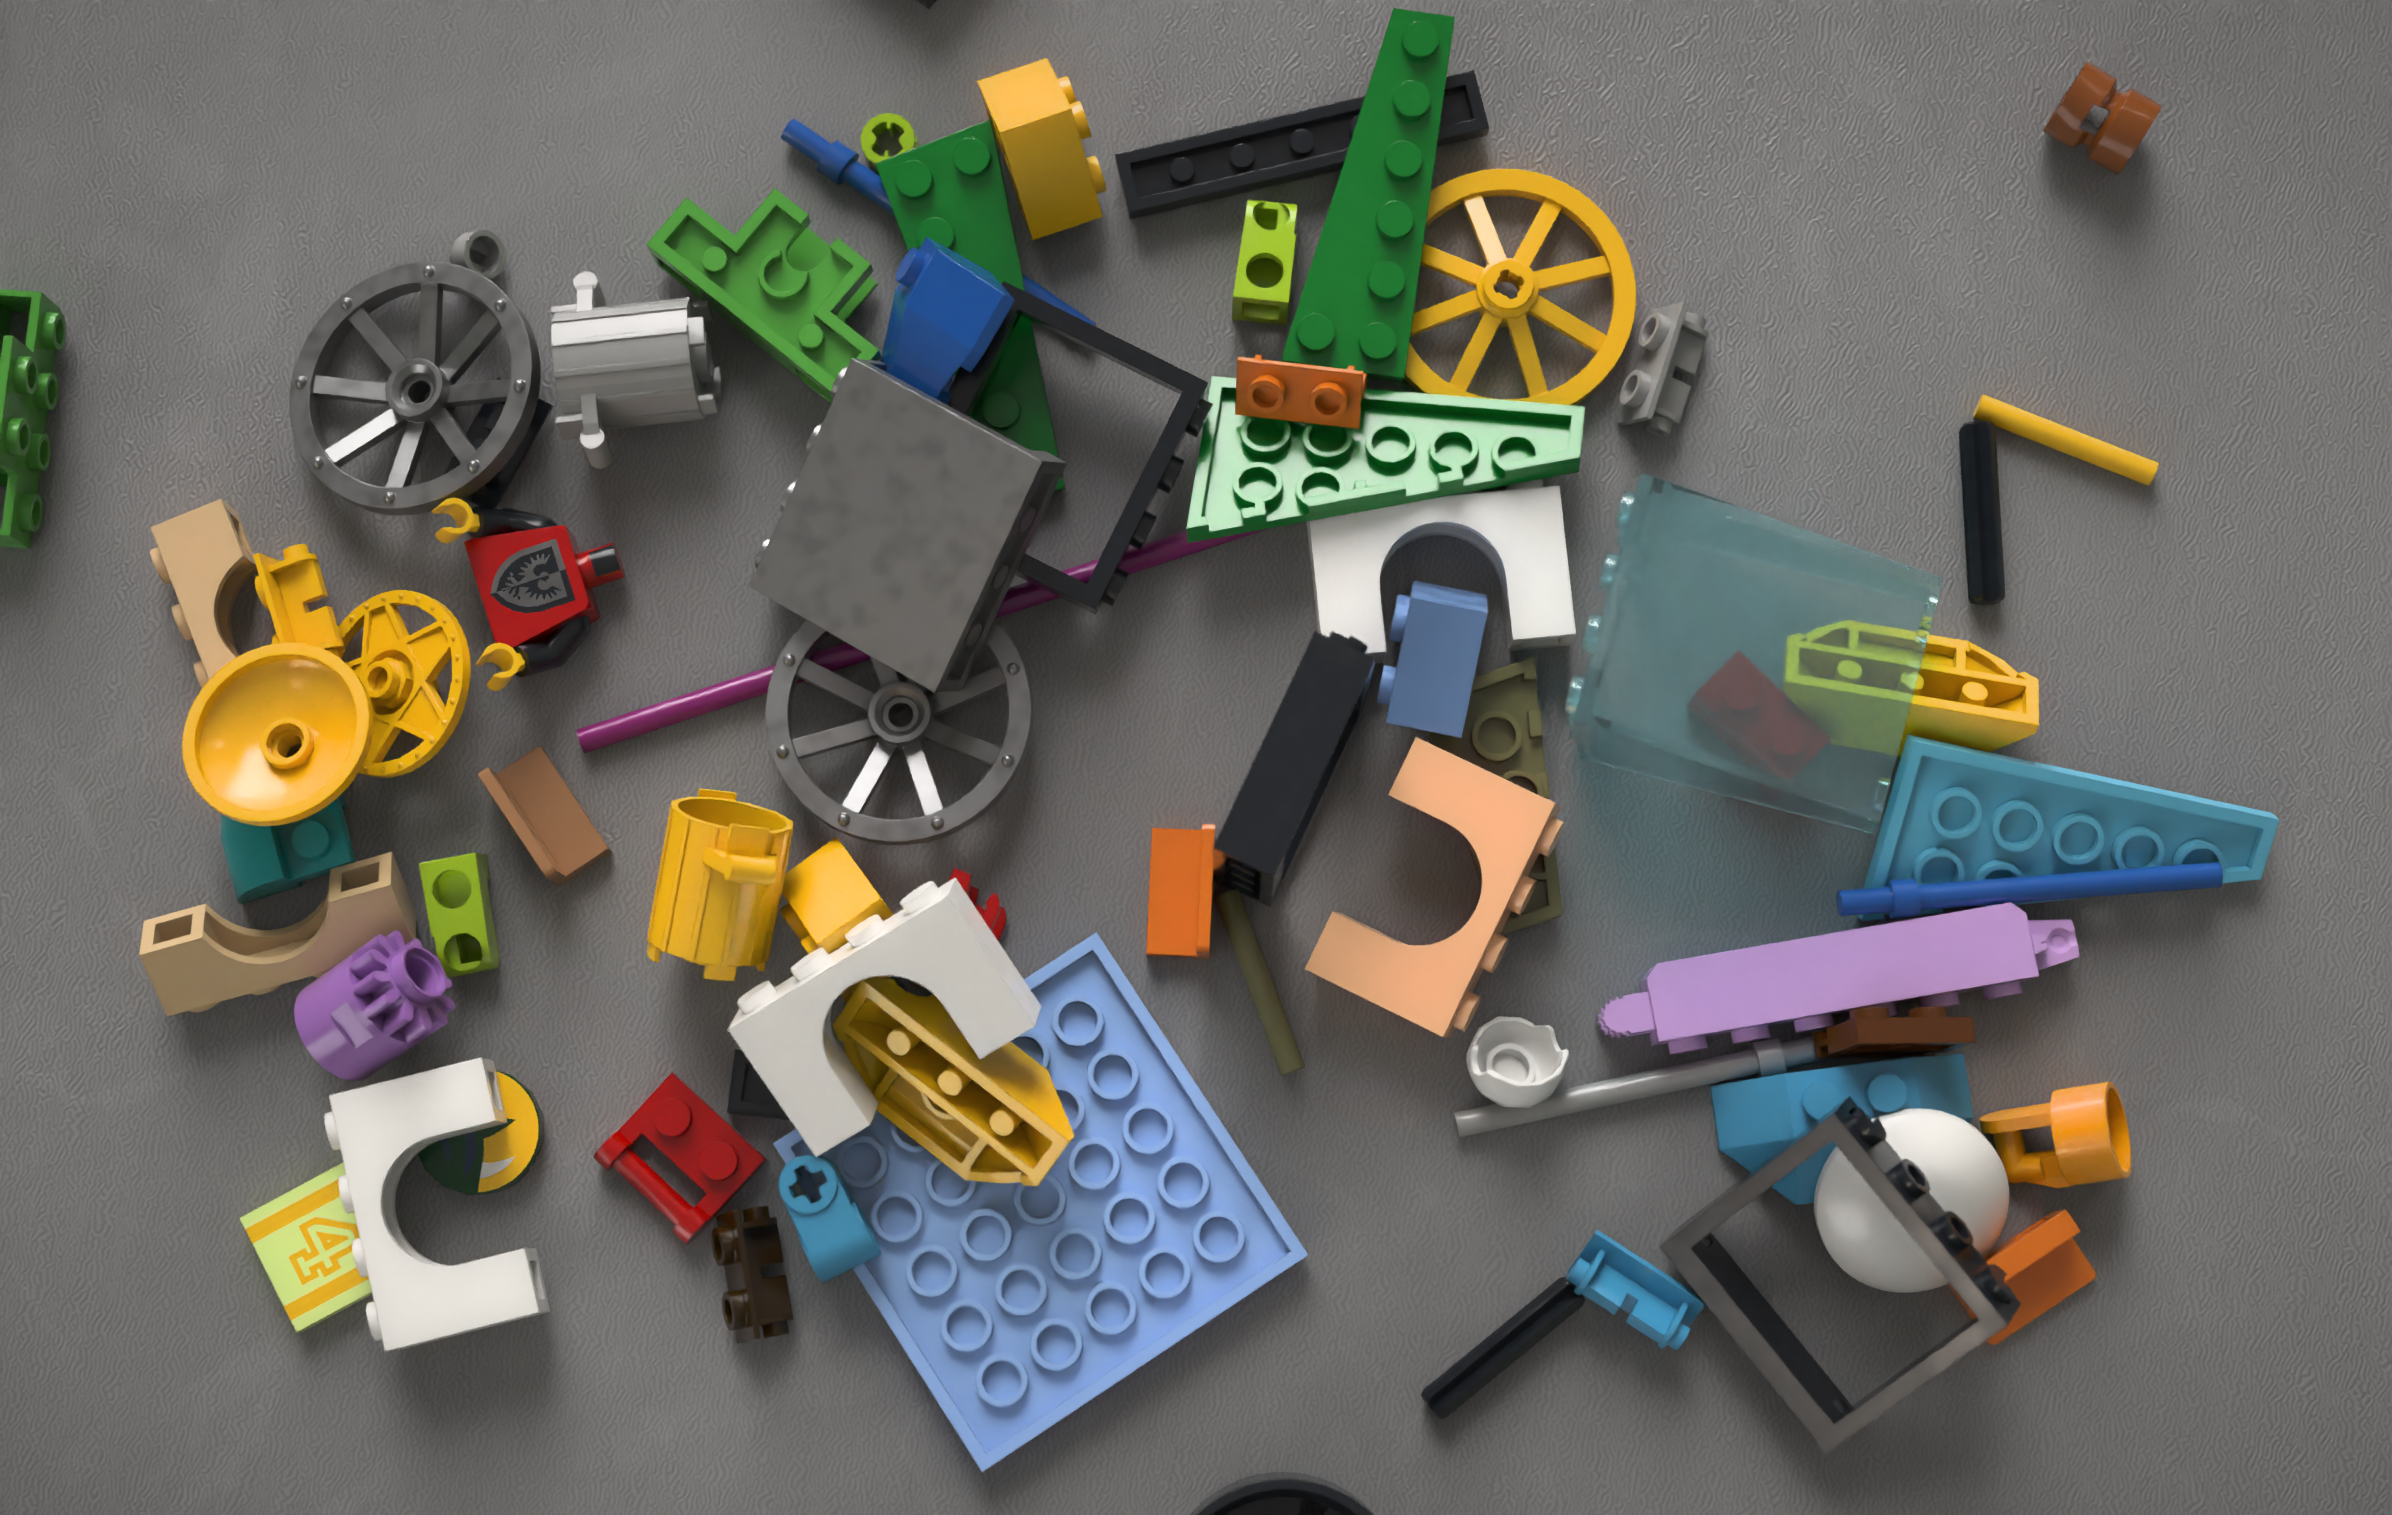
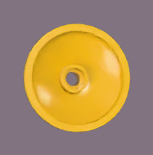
(258, 711)

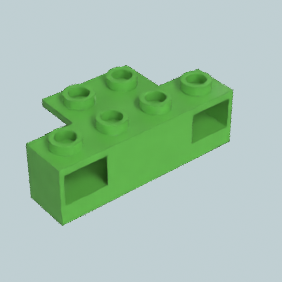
(774, 284)
(26, 395)

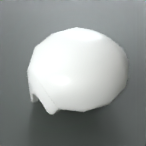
(1516, 1061)

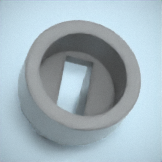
(479, 244)

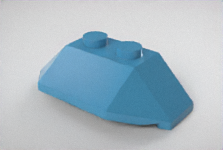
(1768, 1112)

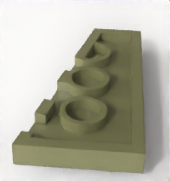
(1506, 739)

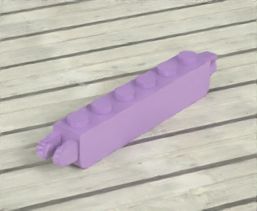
(1837, 973)

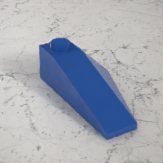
(941, 318)

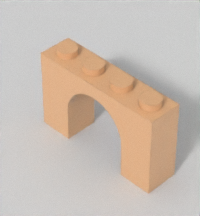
(1437, 980)

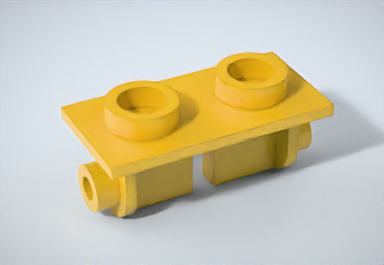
(287, 590)

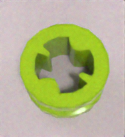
(879, 124)

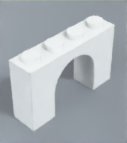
(1513, 528)
(931, 941)
(378, 1137)

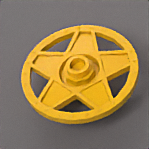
(403, 675)

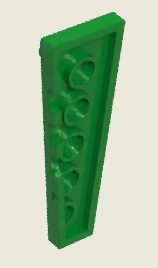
(960, 199)
(1371, 244)

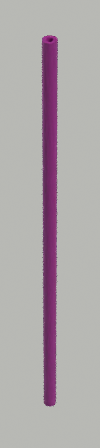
(846, 655)

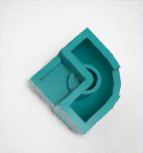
(283, 856)

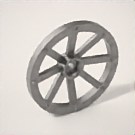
(410, 383)
(891, 698)

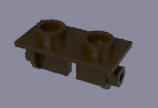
(742, 1252)

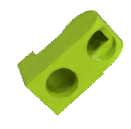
(1265, 263)
(460, 913)

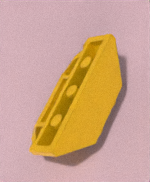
(1970, 698)
(978, 1116)

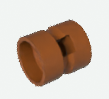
(2120, 131)

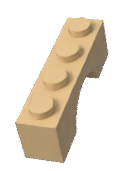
(208, 564)
(205, 959)

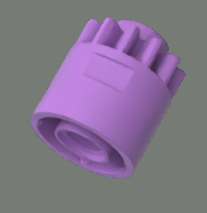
(373, 1006)

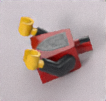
(530, 585)

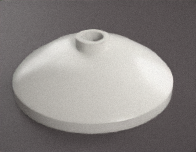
(1962, 1178)

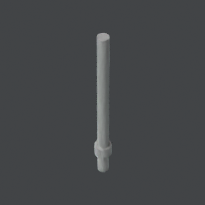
(1765, 1059)

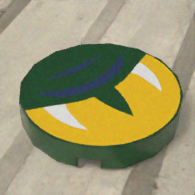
(494, 1156)

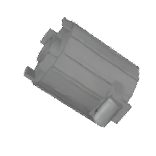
(629, 365)

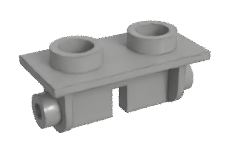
(1668, 342)

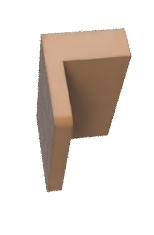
(546, 816)

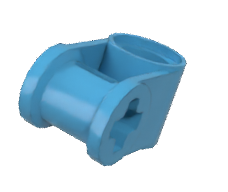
(833, 1228)

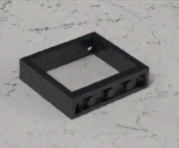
(1159, 471)
(1293, 766)
(1767, 1337)

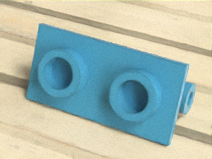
(1623, 1280)

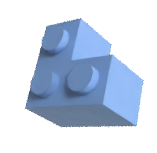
(1437, 658)

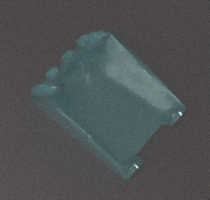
(1750, 658)

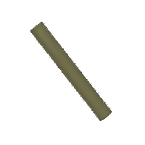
(1259, 982)

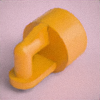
(2087, 1137)

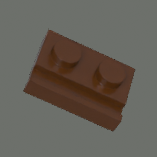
(1876, 1035)

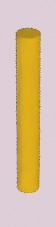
(2066, 440)

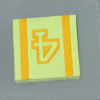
(308, 1250)

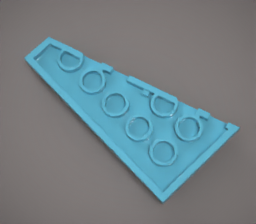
(2002, 816)

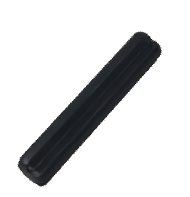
(1982, 513)
(1502, 1348)

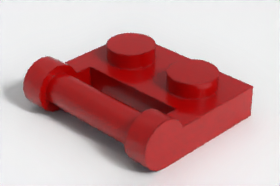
(694, 1141)

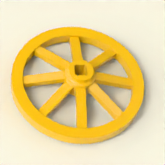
(1513, 313)

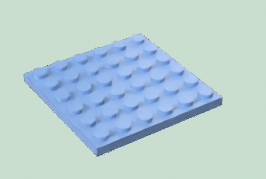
(1064, 1287)

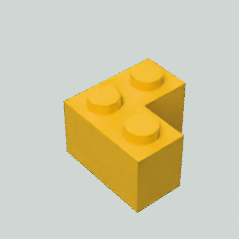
(1041, 143)
(828, 899)

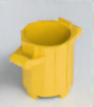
(719, 883)

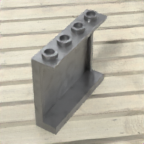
(905, 526)

